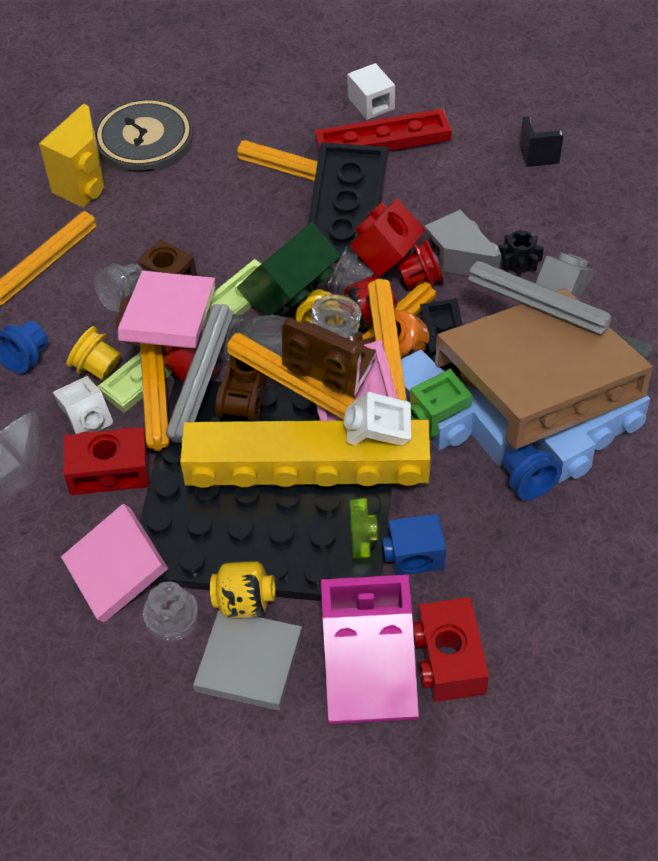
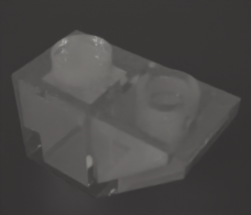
(19, 454)

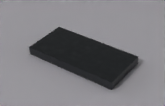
(346, 190)

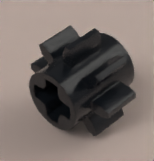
(521, 252)

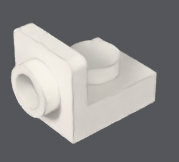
(84, 406)
(378, 419)

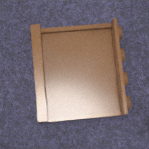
(544, 369)

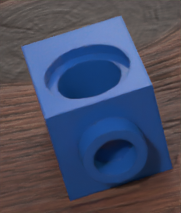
(415, 545)

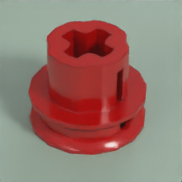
(420, 266)

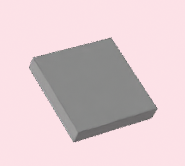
(248, 660)

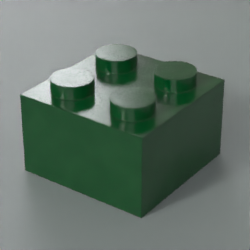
(290, 273)

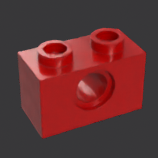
(386, 236)
(91, 471)
(454, 626)

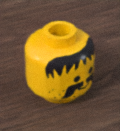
(242, 589)

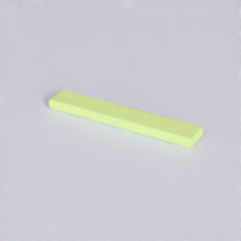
(125, 385)

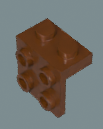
(325, 356)

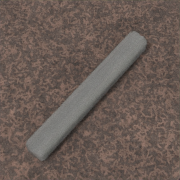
(540, 297)
(200, 371)

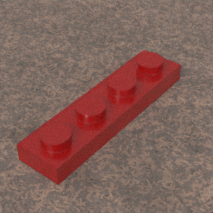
(391, 132)

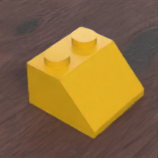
(73, 159)

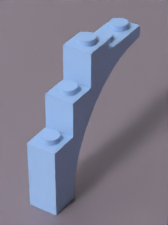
(570, 447)

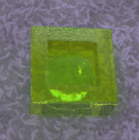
(362, 528)

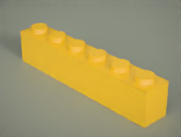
(298, 455)

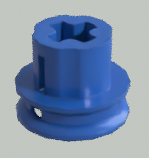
(21, 346)
(531, 471)

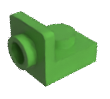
(439, 399)

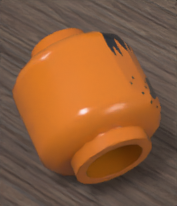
(412, 333)

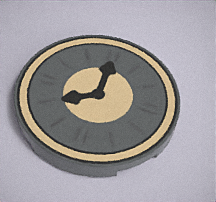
(144, 135)

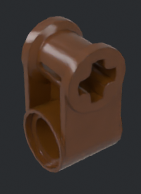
(241, 391)

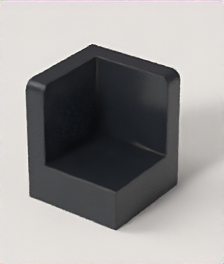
(541, 147)

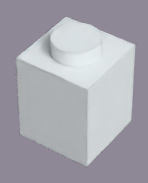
(371, 91)

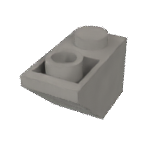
(459, 244)
(565, 272)

